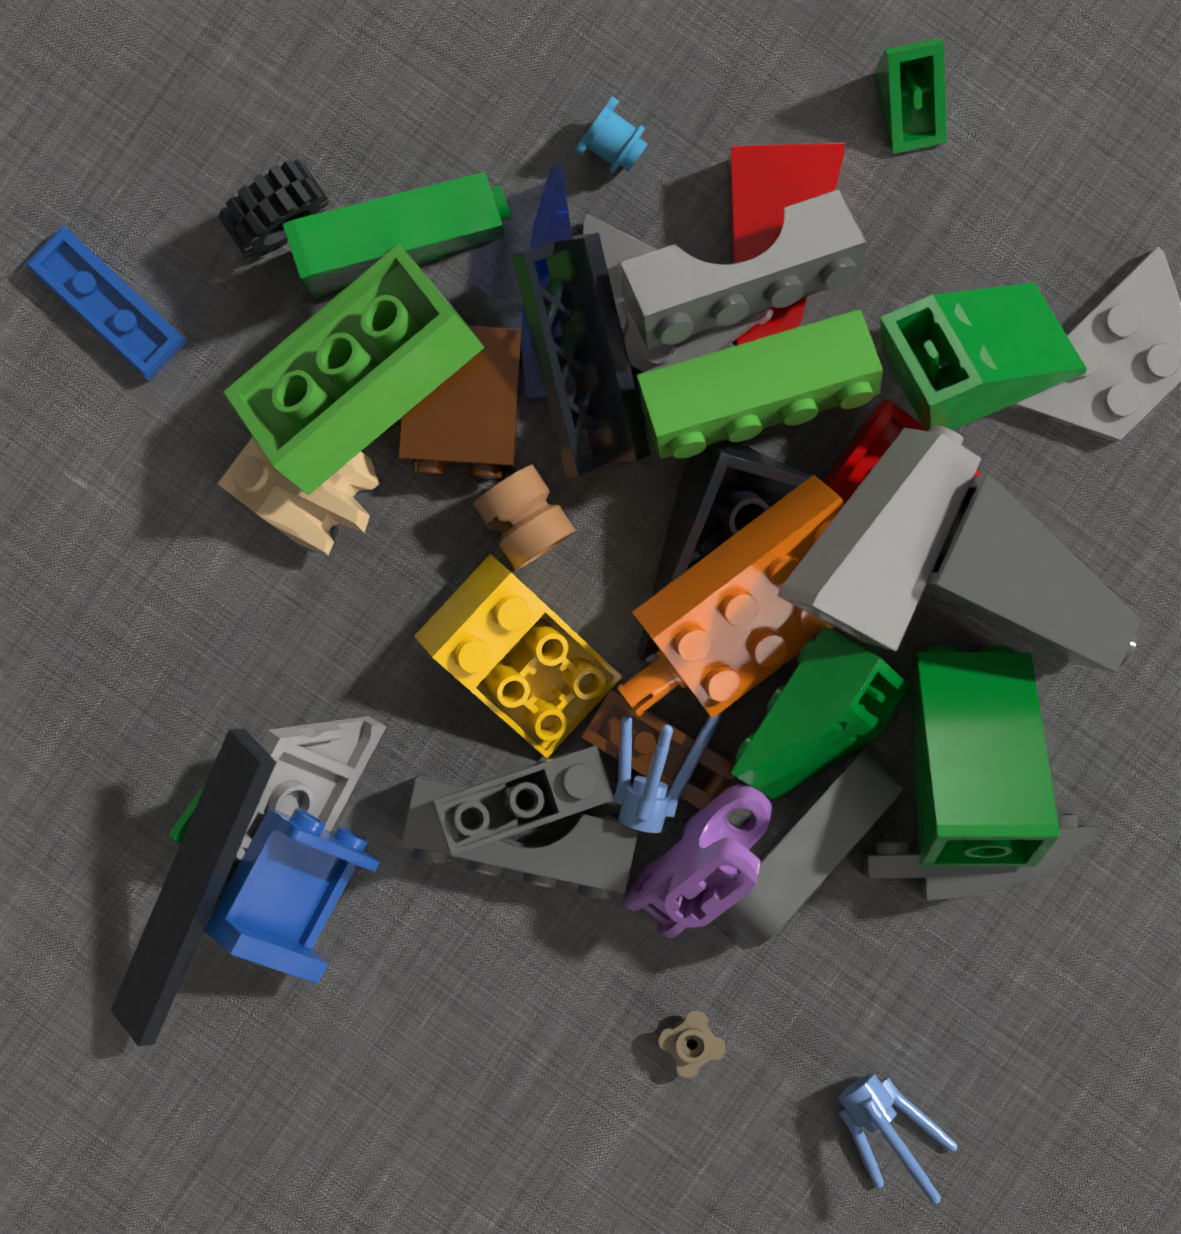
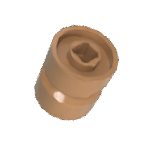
(523, 517)

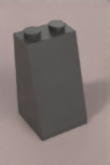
(1028, 583)

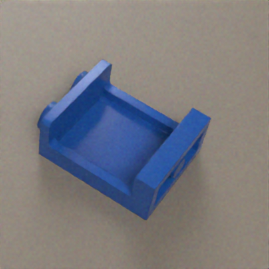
(287, 892)

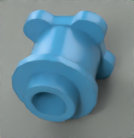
(613, 139)

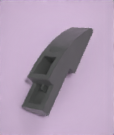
(895, 860)

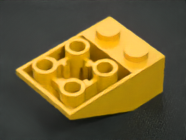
(517, 656)

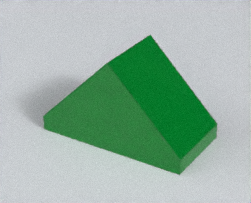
(913, 95)

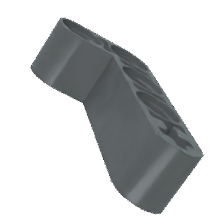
(811, 848)

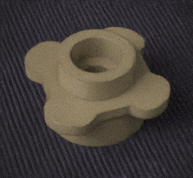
(692, 1027)

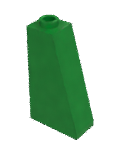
(426, 221)

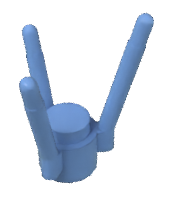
(646, 800)
(869, 1105)

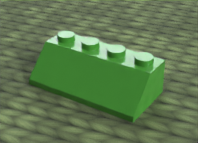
(352, 370)
(760, 385)

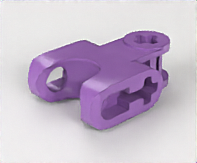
(700, 872)

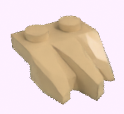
(290, 509)

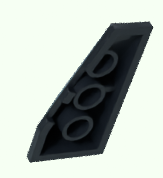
(714, 500)

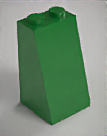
(980, 759)

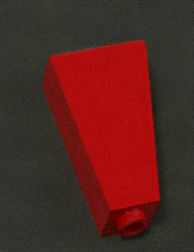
(759, 189)

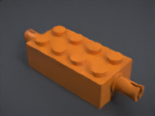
(723, 617)

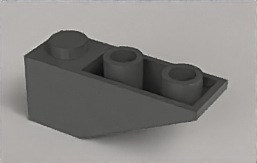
(523, 799)

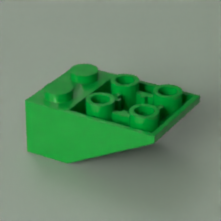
(976, 352)
(823, 714)

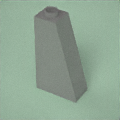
(886, 539)

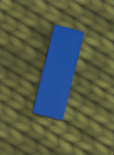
(106, 303)

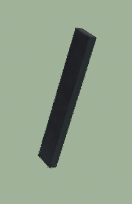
(192, 885)

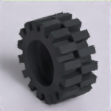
(260, 209)

